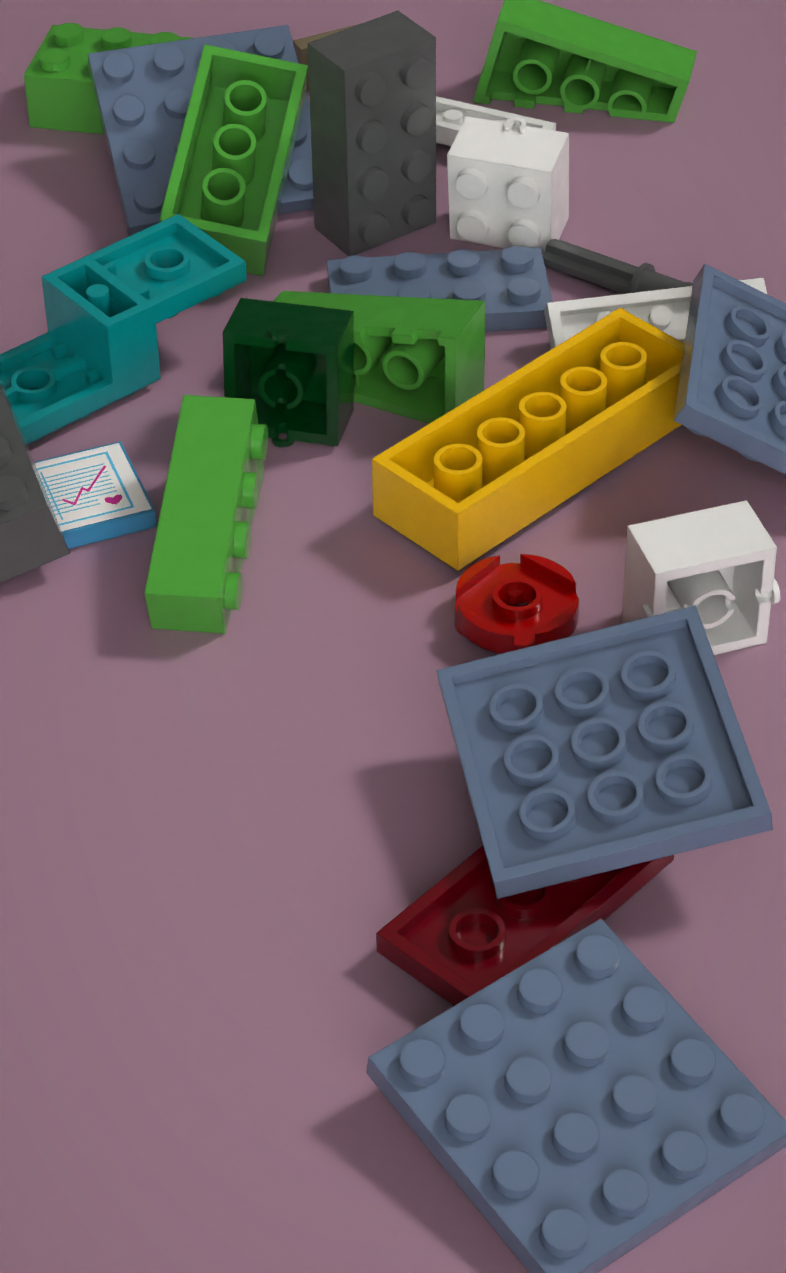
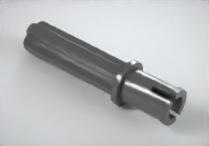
(606, 270)

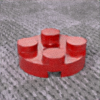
(490, 588)

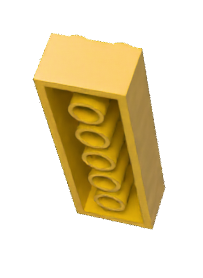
(530, 439)

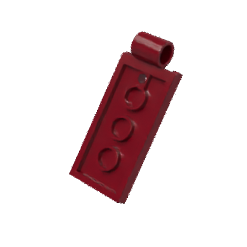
(466, 938)

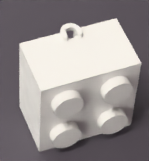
(508, 184)
(707, 560)

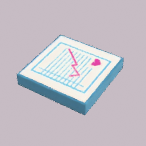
(96, 494)

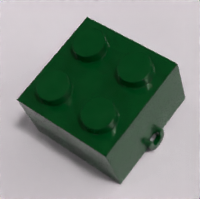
(294, 366)

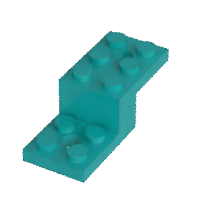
(106, 319)

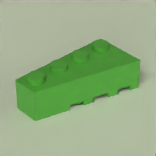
(582, 64)
(411, 351)
(206, 515)

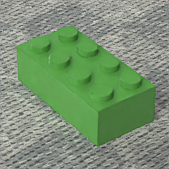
(59, 76)
(237, 150)

